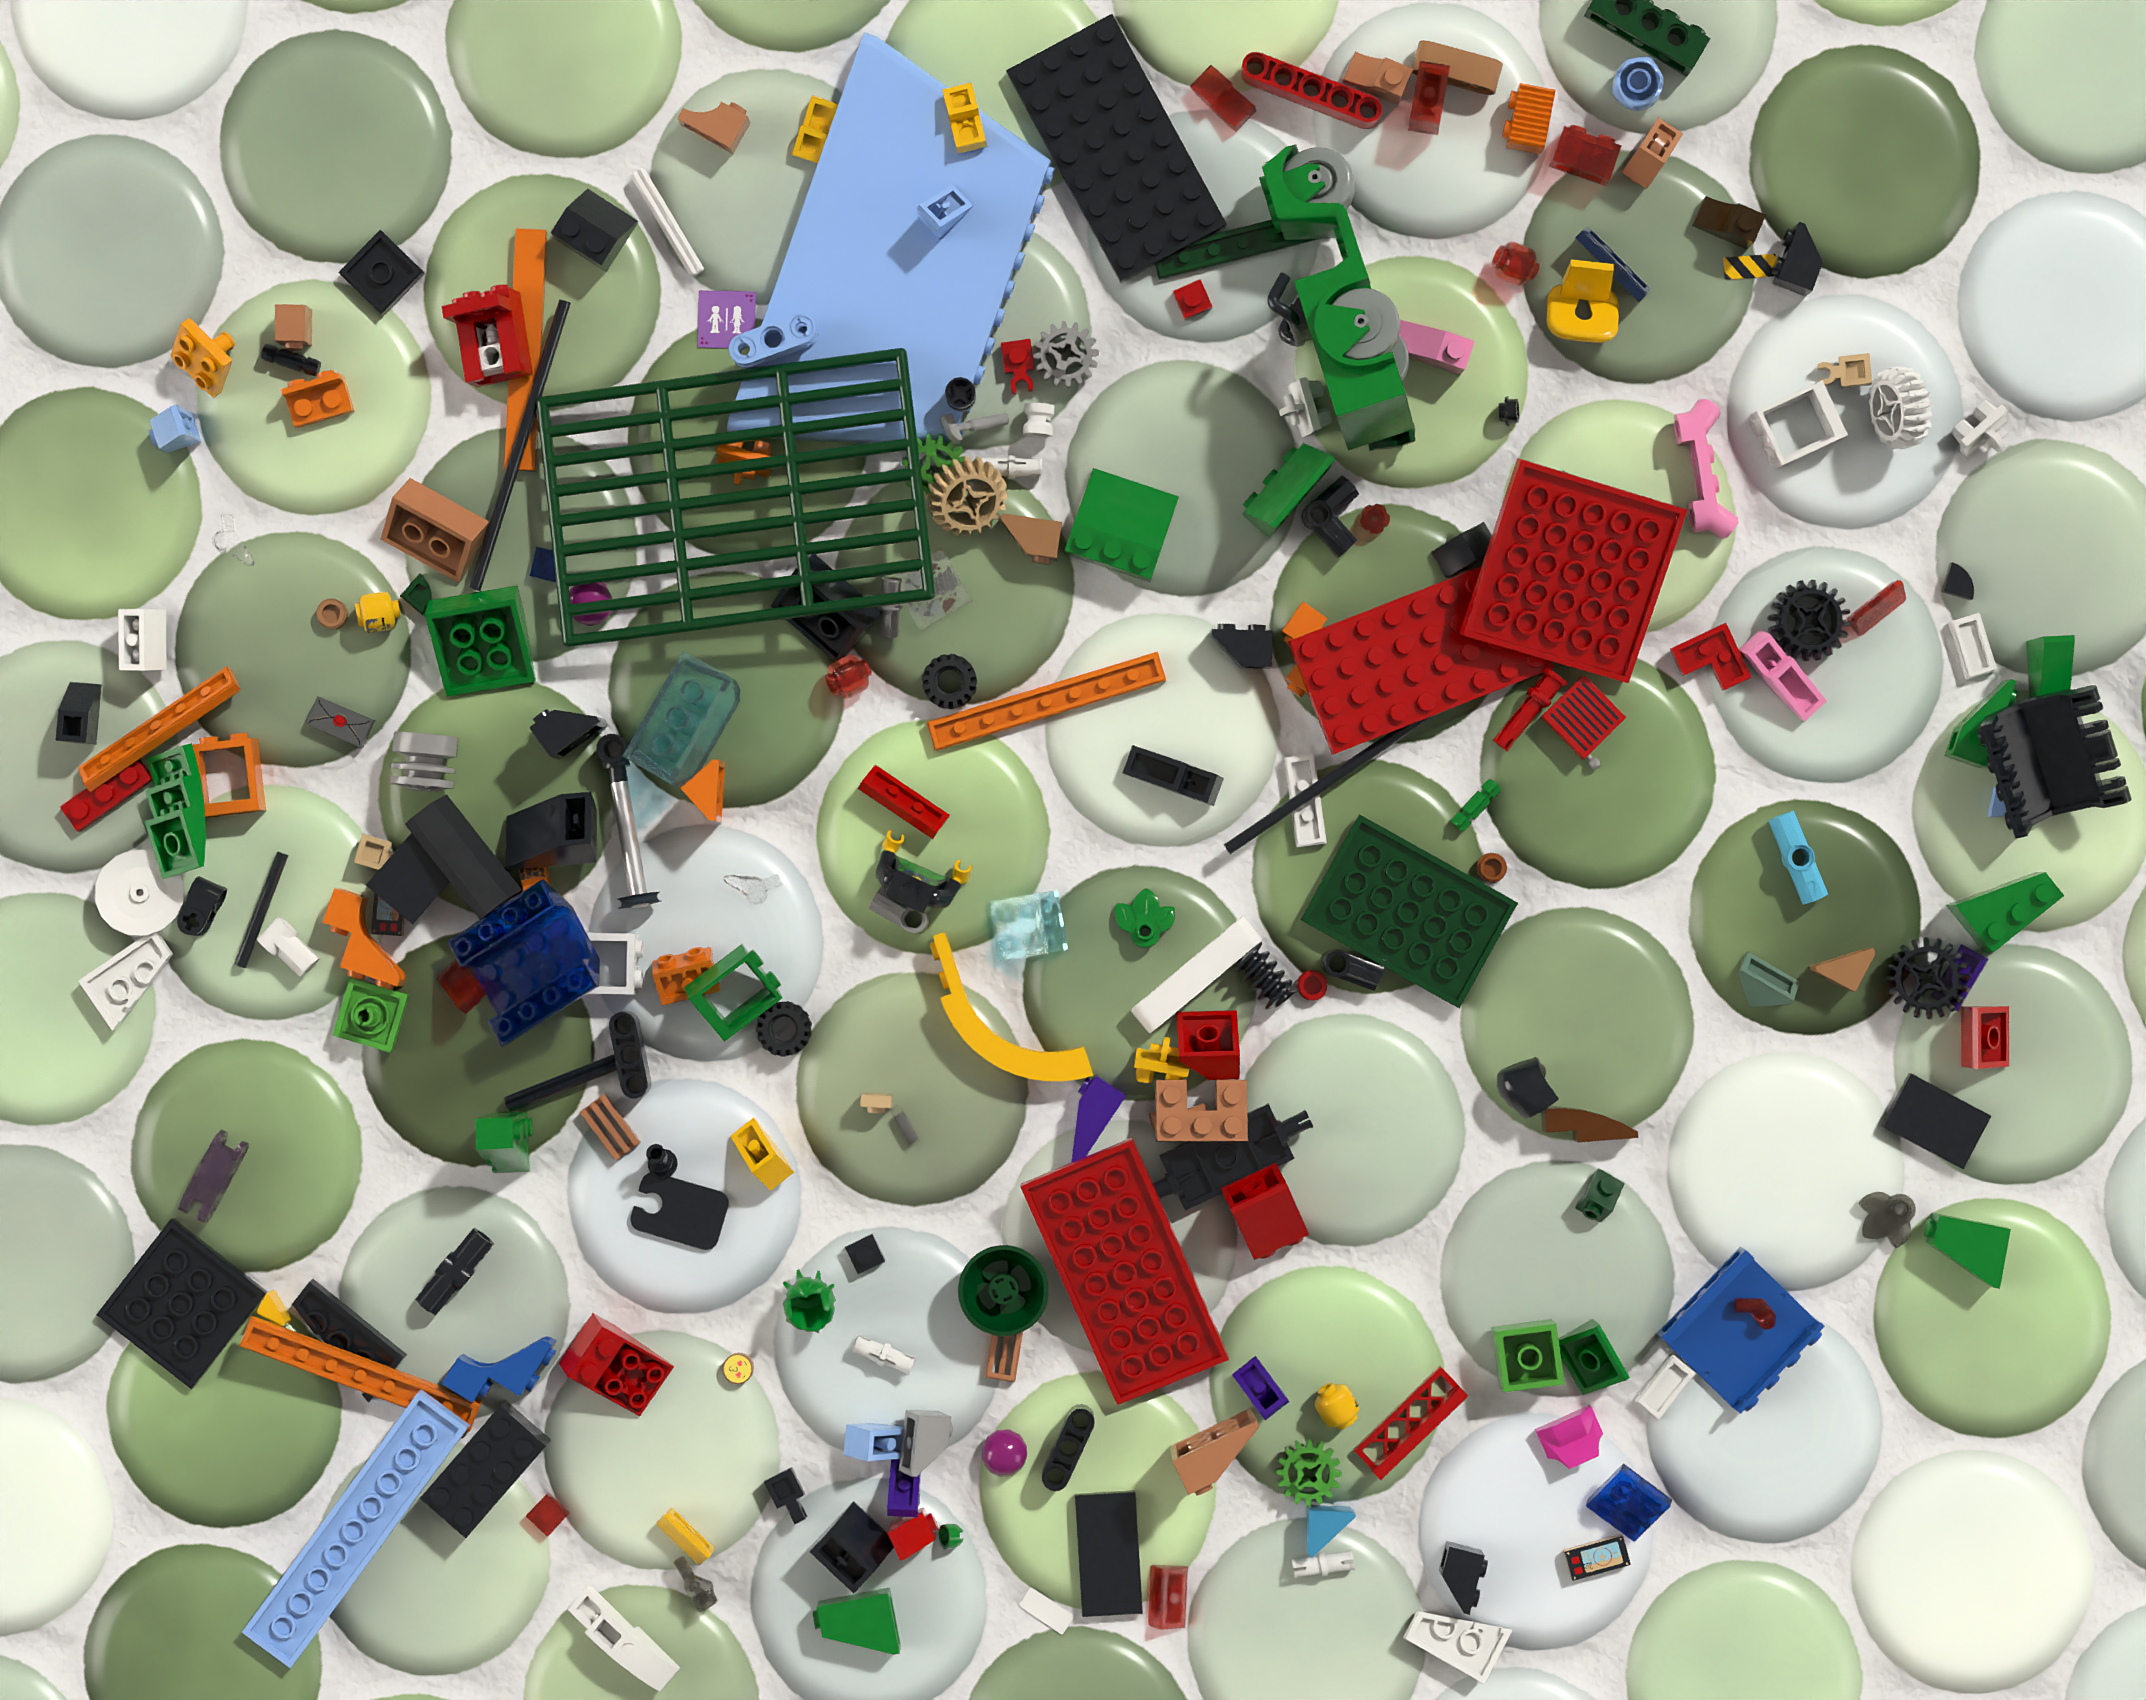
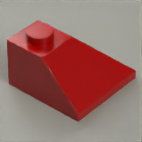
(1210, 1043)

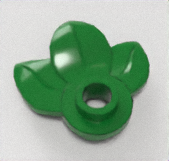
(1144, 913)

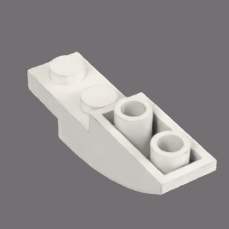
(622, 1642)

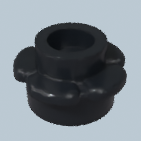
(1509, 411)

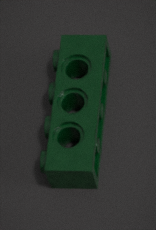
(1653, 42)

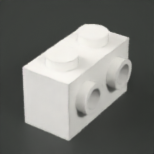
(142, 639)

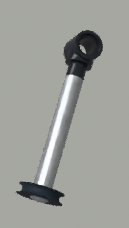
(626, 824)

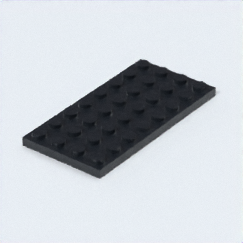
(1116, 148)

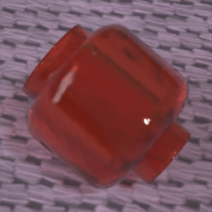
(1515, 263)
(848, 676)

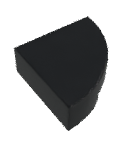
(1958, 582)

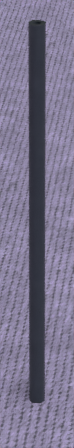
(519, 445)
(1320, 786)

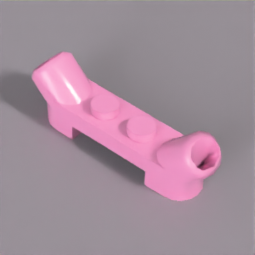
(1692, 430)

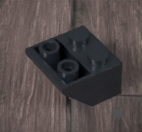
(852, 1547)

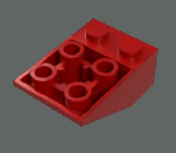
(615, 1365)

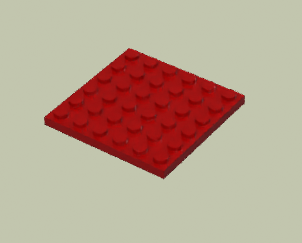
(1573, 571)

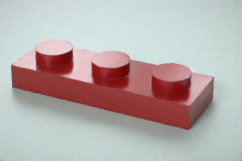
(903, 801)
(90, 806)

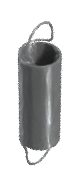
(906, 1127)

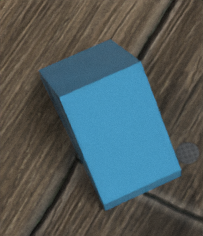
(1324, 1524)

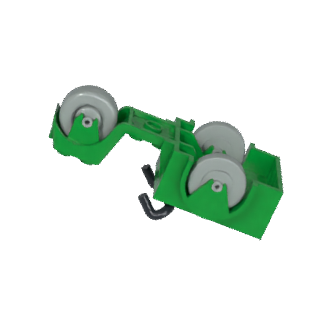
(1337, 308)

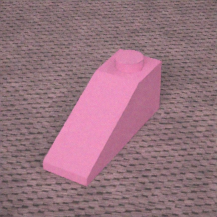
(1436, 346)

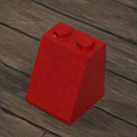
(1265, 1212)

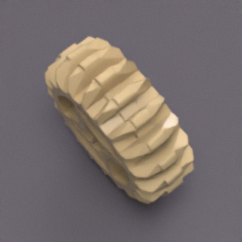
(950, 492)

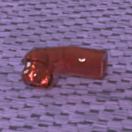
(1759, 1310)

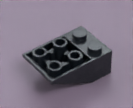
(553, 833)

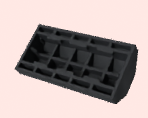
(463, 856)

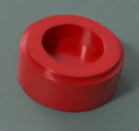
(1312, 985)

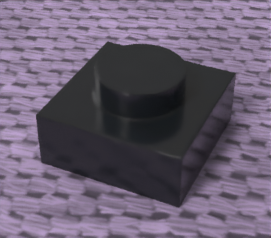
(865, 1253)

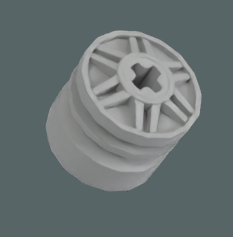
(424, 760)

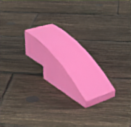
(1782, 675)

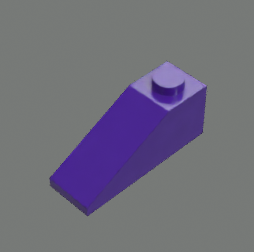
(1095, 1110)

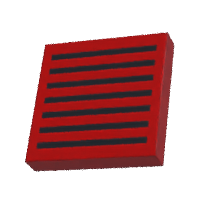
(1583, 717)

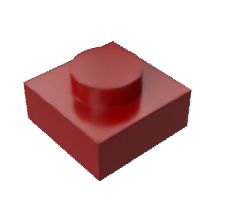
(1192, 299)

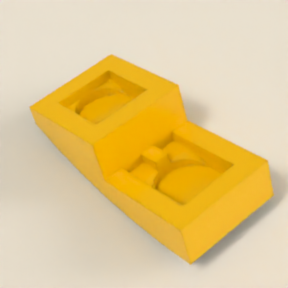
(964, 118)
(815, 129)

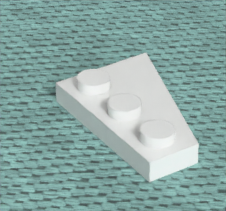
(125, 977)
(1459, 1642)

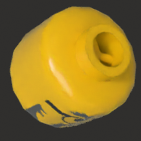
(377, 612)

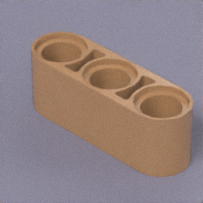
(1466, 70)

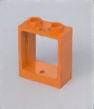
(254, 773)

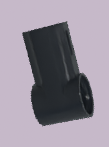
(1354, 969)

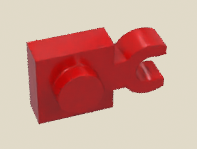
(1017, 360)

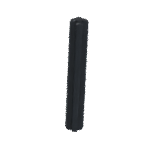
(560, 1083)

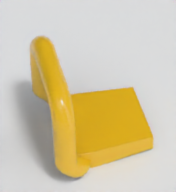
(1590, 283)

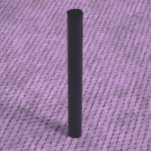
(261, 909)

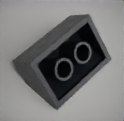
(835, 632)

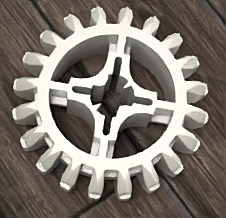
(1900, 407)

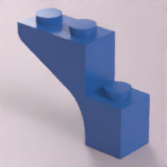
(514, 1372)

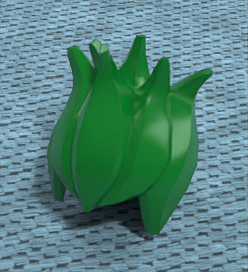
(809, 1303)

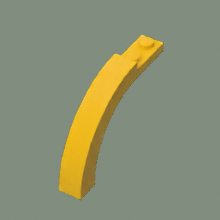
(1027, 1063)

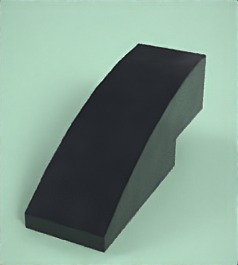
(1173, 775)

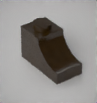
(1729, 221)

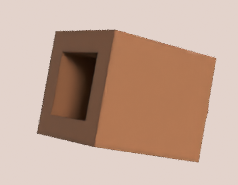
(293, 326)

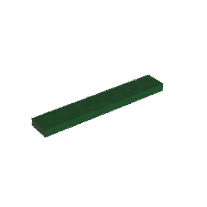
(1225, 248)

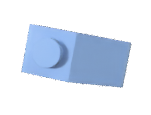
(174, 429)
(873, 1441)

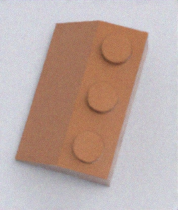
(434, 529)

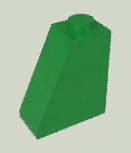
(2050, 664)
(1971, 1245)
(860, 1620)

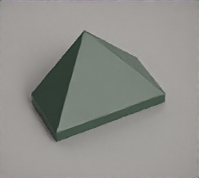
(1766, 984)

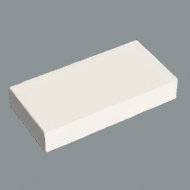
(1972, 646)
(1664, 1386)

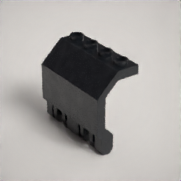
(2051, 759)

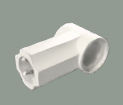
(282, 941)

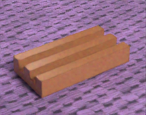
(600, 1133)
(1000, 1375)

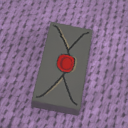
(340, 722)

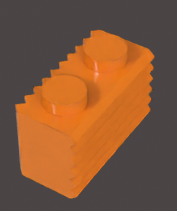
(1529, 118)

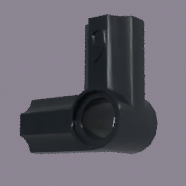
(1332, 502)

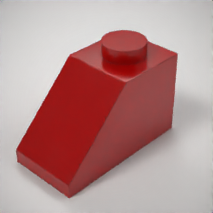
(912, 1533)

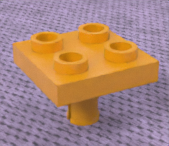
(203, 357)

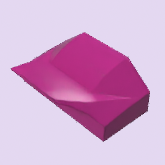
(1572, 1437)

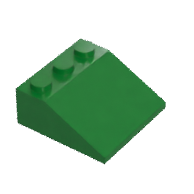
(1286, 488)
(1121, 525)
(480, 640)

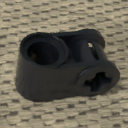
(202, 903)

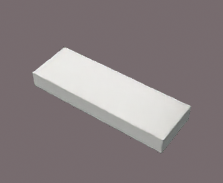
(1307, 819)

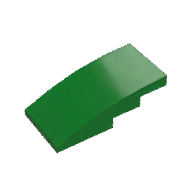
(177, 810)

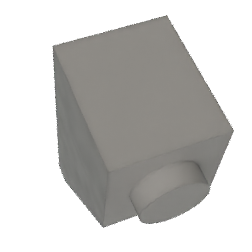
(923, 1439)

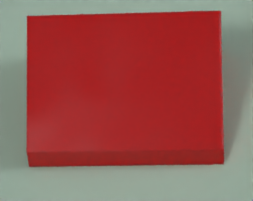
(1984, 1036)

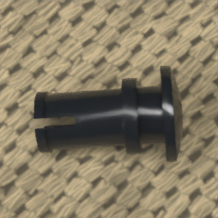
(661, 1162)

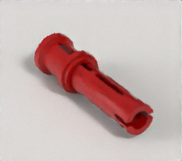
(1537, 698)

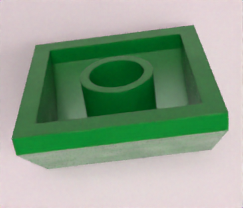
(1591, 1358)

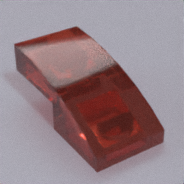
(1223, 98)

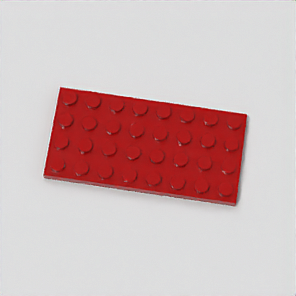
(1402, 664)
(1124, 1271)

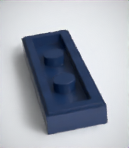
(1622, 271)

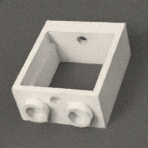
(1824, 410)
(635, 950)

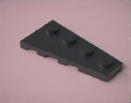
(344, 1328)

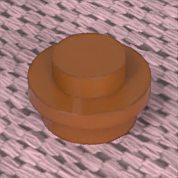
(1491, 867)

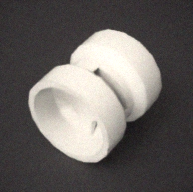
(1038, 420)

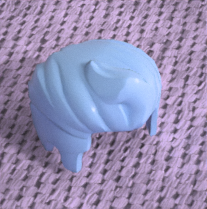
(1637, 83)

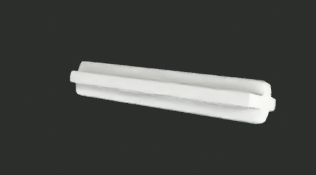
(667, 222)

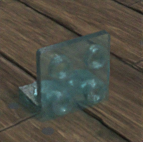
(1028, 925)

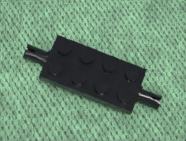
(1202, 1168)

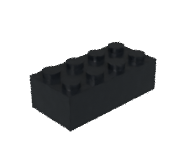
(485, 1469)

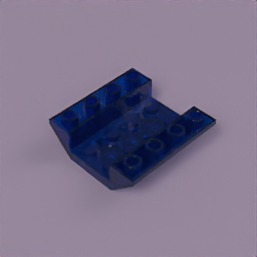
(529, 959)

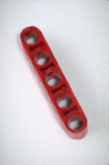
(1321, 102)

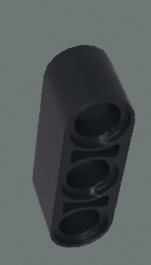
(625, 1069)
(1068, 1462)

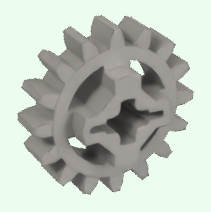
(1053, 349)

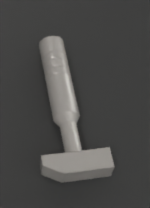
(953, 430)

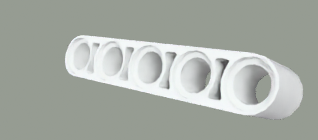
(1196, 974)

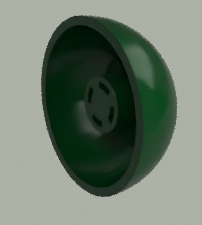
(996, 1306)

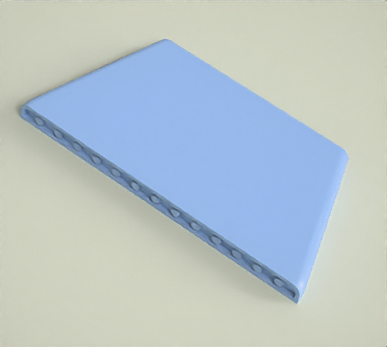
(878, 271)

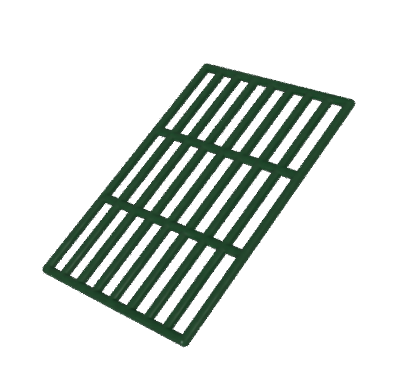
(793, 490)

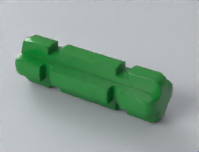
(1476, 805)

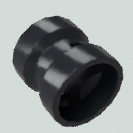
(957, 390)

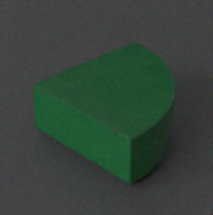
(418, 594)

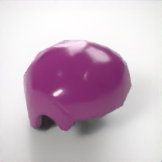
(590, 593)
(1004, 1453)

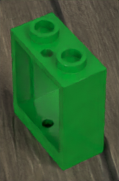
(748, 1011)

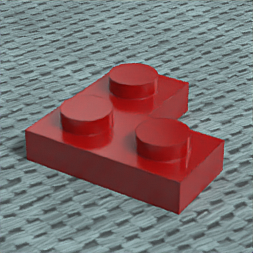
(1713, 648)

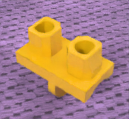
(1159, 1059)

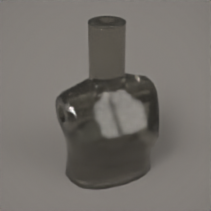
(697, 1587)

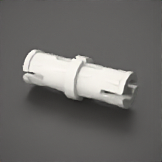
(1016, 467)
(884, 1354)
(1323, 1564)

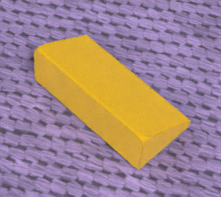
(685, 1536)

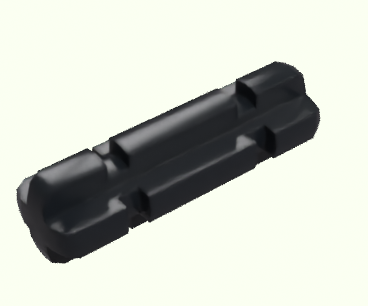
(290, 359)

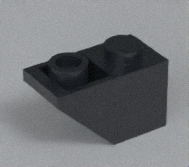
(1800, 262)
(1245, 647)
(79, 714)
(1461, 1571)

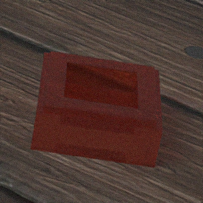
(547, 1514)

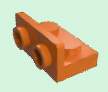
(317, 398)
(675, 972)

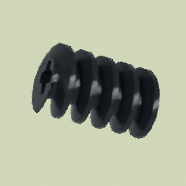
(1265, 977)

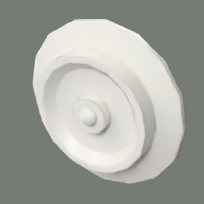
(135, 896)

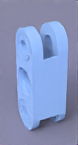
(756, 340)

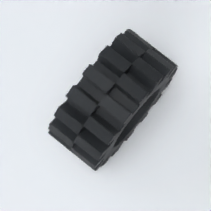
(941, 664)
(797, 1042)

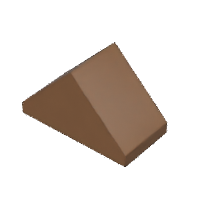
(1846, 969)

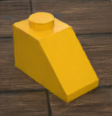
(762, 1154)

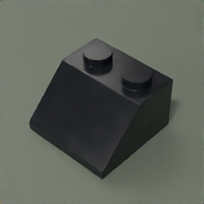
(594, 229)
(564, 731)

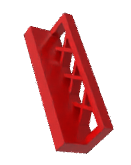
(1416, 1433)

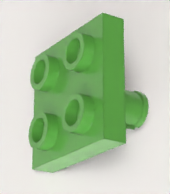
(371, 1015)

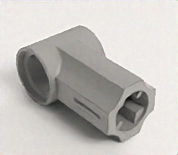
(897, 912)

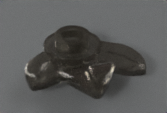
(1884, 1221)

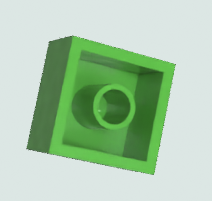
(1527, 1355)

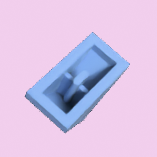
(943, 210)

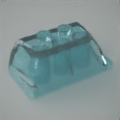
(684, 721)

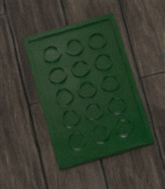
(1409, 911)

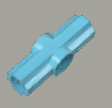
(1806, 876)

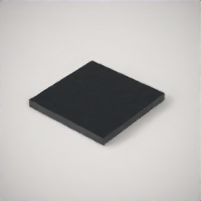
(182, 1303)

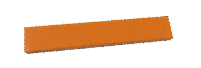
(158, 728)

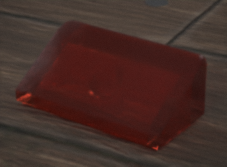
(1878, 607)
(1167, 1596)

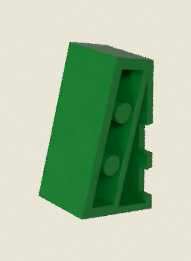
(2005, 910)
(504, 1140)

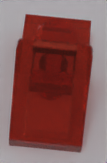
(461, 986)

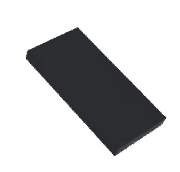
(1108, 1553)

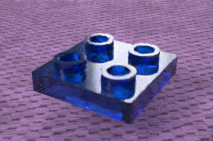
(1628, 1502)

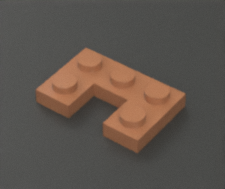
(1178, 1124)

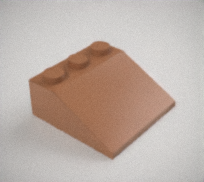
(1208, 1453)

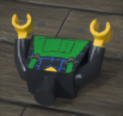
(914, 884)

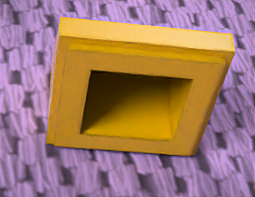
(274, 1309)

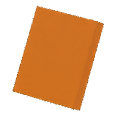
(707, 790)

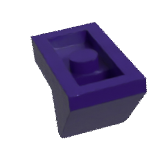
(1260, 1388)
(902, 1492)

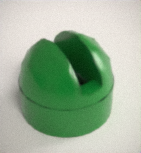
(950, 1536)

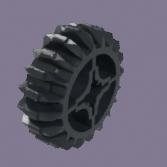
(1798, 611)
(1936, 966)

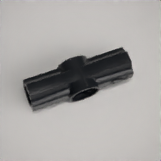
(454, 1271)

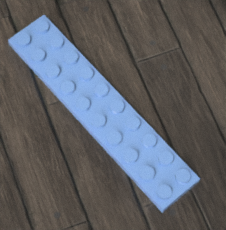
(355, 1528)

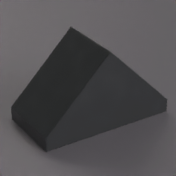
(1463, 549)

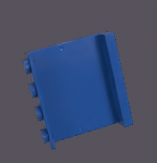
(1731, 1346)

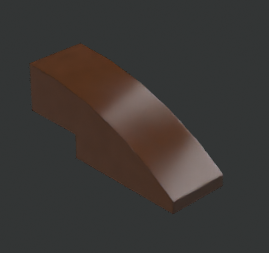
(1586, 1125)

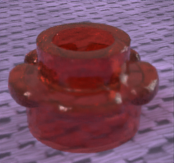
(1374, 526)

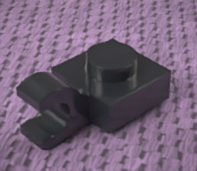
(786, 1490)

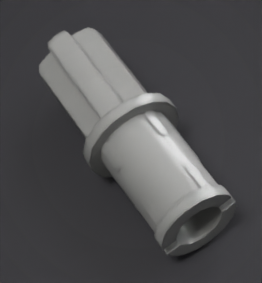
(890, 613)

